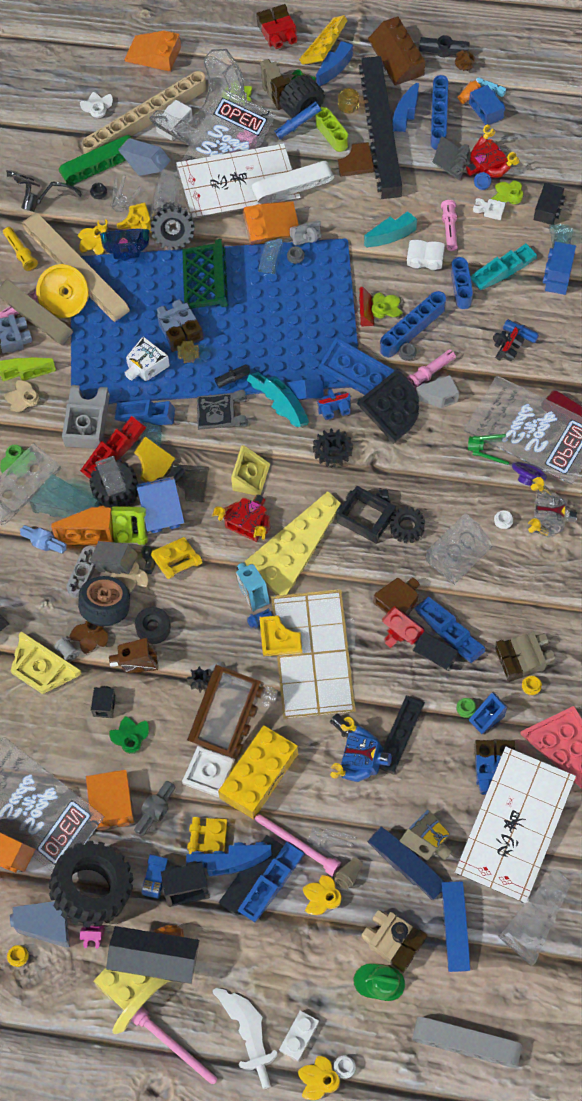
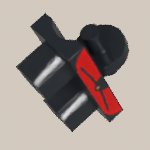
(512, 338)

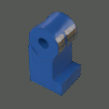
(153, 882)

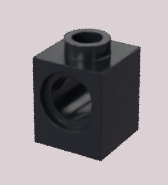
(103, 702)

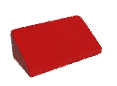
(365, 302)

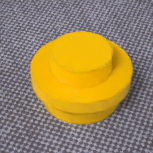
(531, 685)
(17, 956)

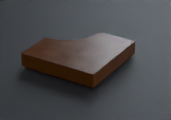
(357, 161)

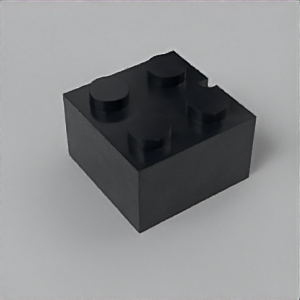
(185, 884)

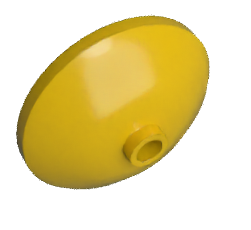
(51, 290)

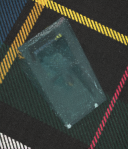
(560, 233)

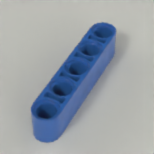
(439, 110)
(405, 331)

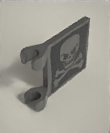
(218, 410)

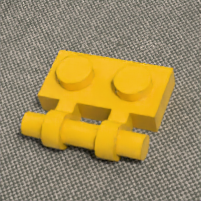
(214, 832)

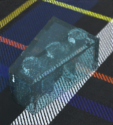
(60, 499)

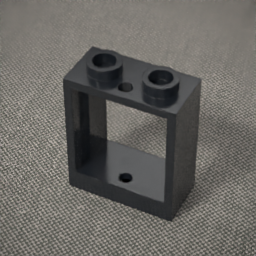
(386, 508)

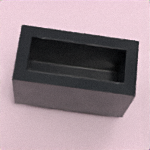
(549, 204)

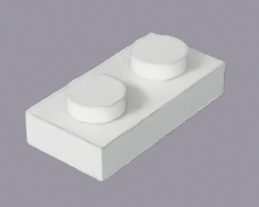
(299, 1036)

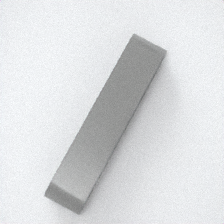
(467, 1042)

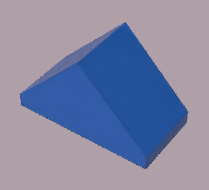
(307, 389)
(489, 713)

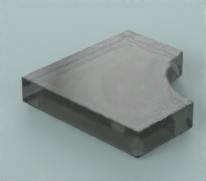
(193, 482)

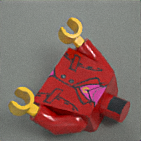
(489, 158)
(246, 517)

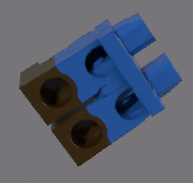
(485, 760)

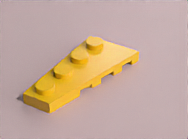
(322, 44)

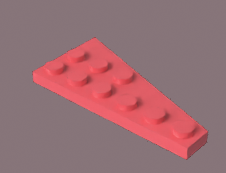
(560, 741)

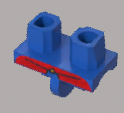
(334, 402)

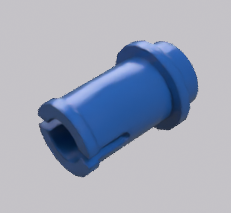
(254, 620)

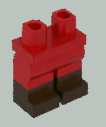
(277, 26)

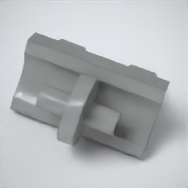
(306, 233)

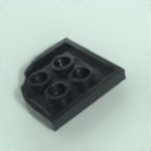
(392, 405)

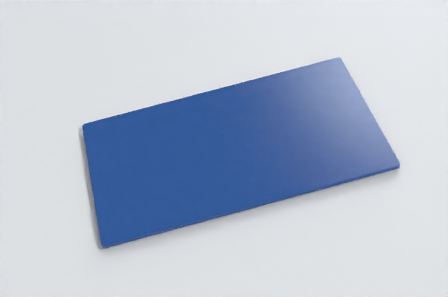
(271, 321)

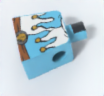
(249, 580)

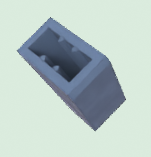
(144, 157)
(41, 922)

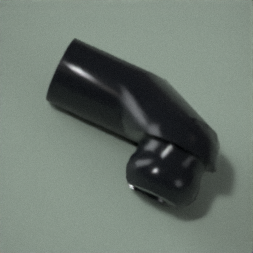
(150, 562)

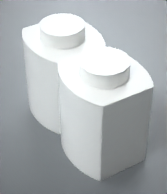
(425, 254)

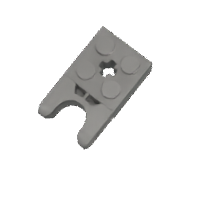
(85, 419)

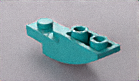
(284, 400)

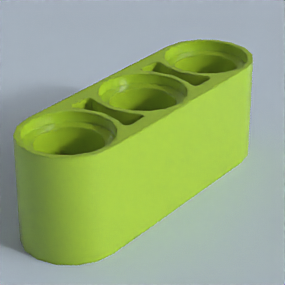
(332, 129)

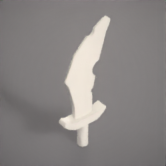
(250, 1030)

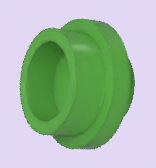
(466, 707)

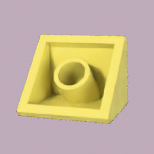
(249, 472)

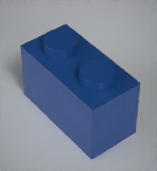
(487, 105)

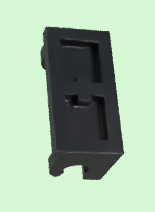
(436, 651)

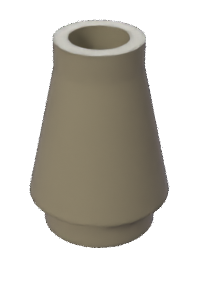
(347, 875)

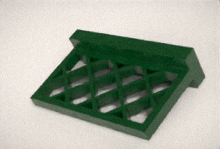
(219, 277)

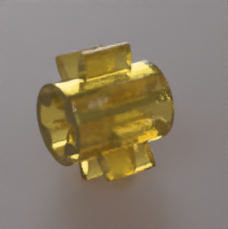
(188, 351)

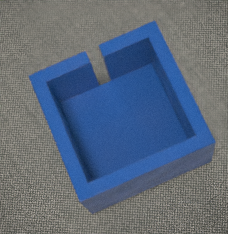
(559, 267)

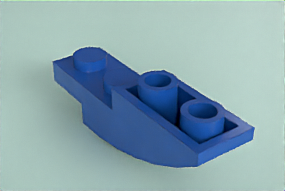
(239, 858)

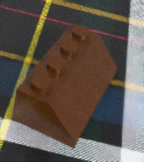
(398, 51)

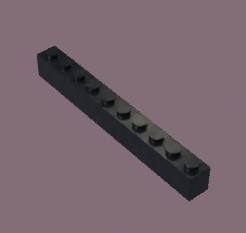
(381, 128)

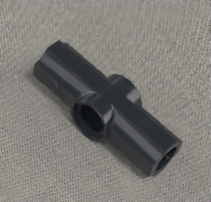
(443, 46)

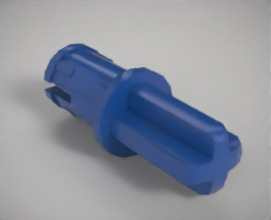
(524, 332)

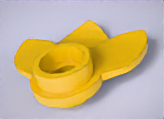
(90, 241)
(318, 896)
(315, 1078)

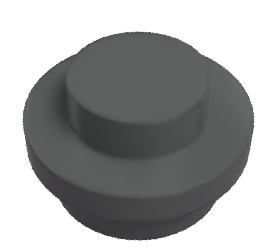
(295, 255)
(407, 352)

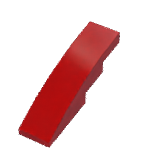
(115, 446)

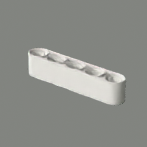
(292, 182)

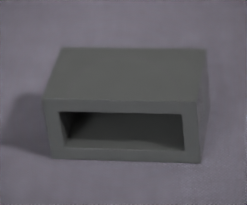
(113, 557)

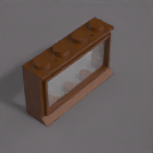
(226, 711)

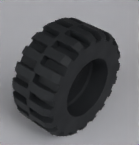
(98, 859)

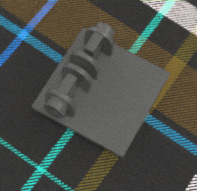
(451, 157)

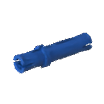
(295, 122)

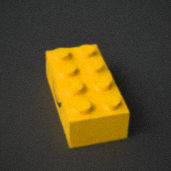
(258, 772)

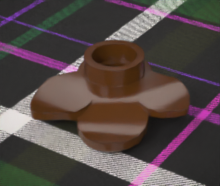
(89, 638)

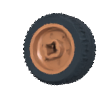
(104, 601)

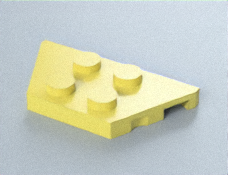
(40, 666)

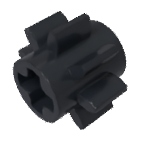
(199, 674)

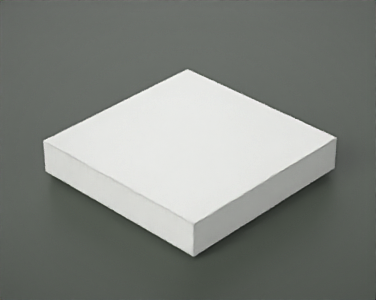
(208, 771)

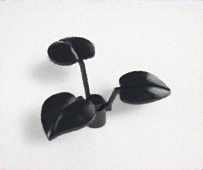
(30, 199)

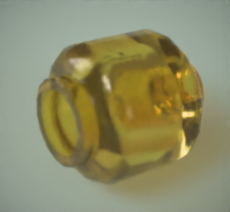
(348, 100)

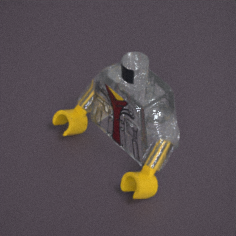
(549, 511)

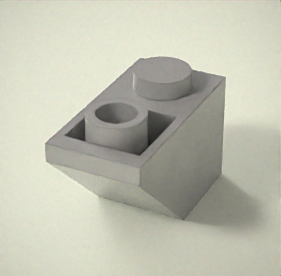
(439, 392)

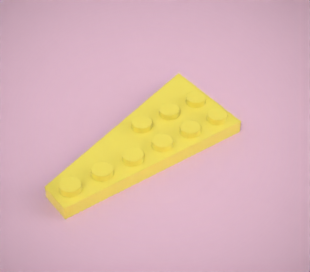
(290, 550)

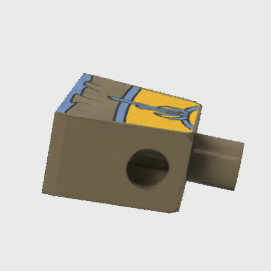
(427, 837)

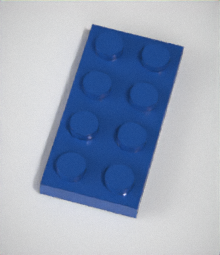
(353, 367)

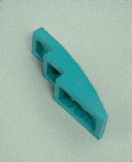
(504, 267)

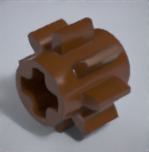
(464, 60)

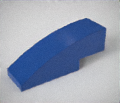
(334, 63)
(406, 109)
(146, 411)

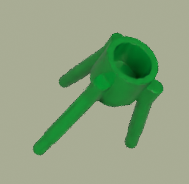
(476, 444)

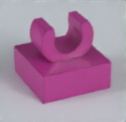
(92, 933)

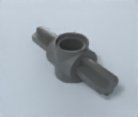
(154, 808)

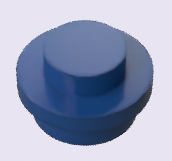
(482, 181)

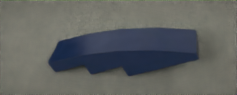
(406, 862)

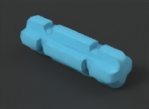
(499, 90)

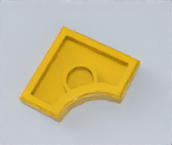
(132, 221)
(153, 459)
(277, 638)

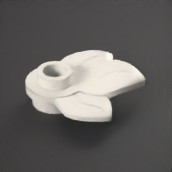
(96, 105)

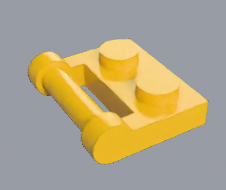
(173, 553)

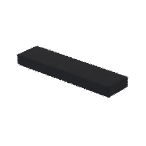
(401, 732)
(247, 878)

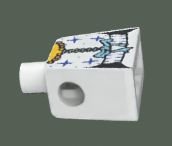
(146, 361)

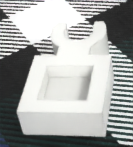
(492, 209)

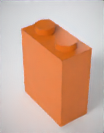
(111, 797)

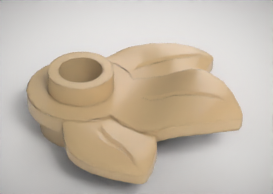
(20, 397)
(134, 578)

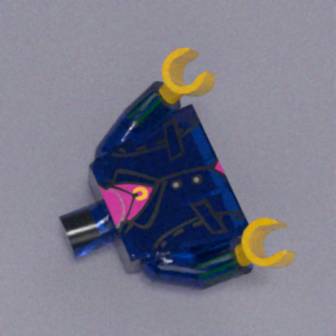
(127, 242)

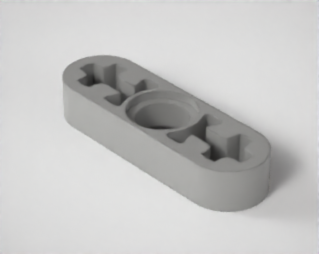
(81, 563)

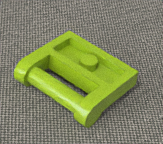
(123, 525)

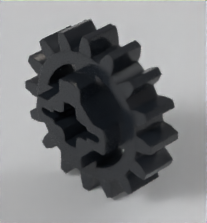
(332, 447)

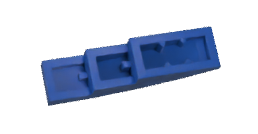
(449, 630)
(270, 882)
(455, 926)

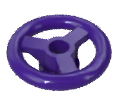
(527, 473)

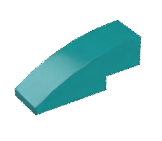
(391, 230)

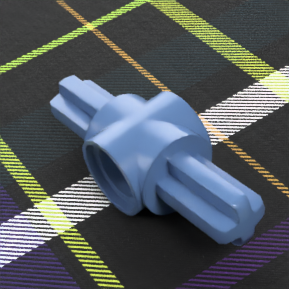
(43, 539)

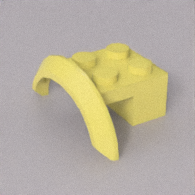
(127, 992)

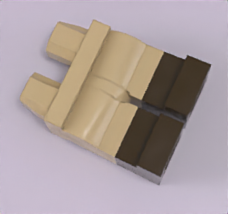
(381, 942)

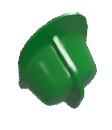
(379, 982)

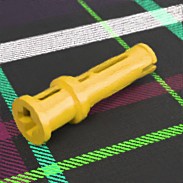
(22, 253)

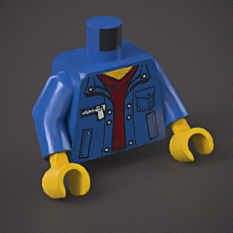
(361, 754)

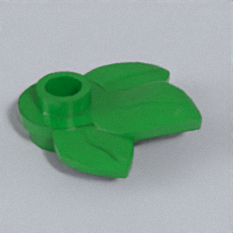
(128, 733)

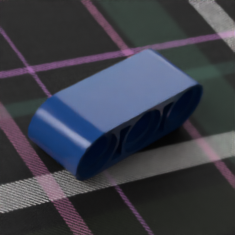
(461, 283)

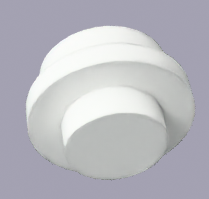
(503, 519)
(344, 1067)

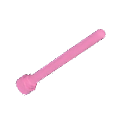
(331, 865)
(143, 1019)

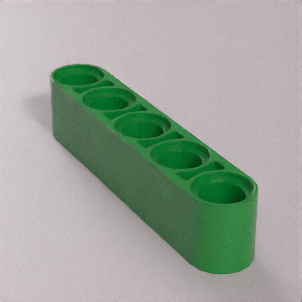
(93, 162)

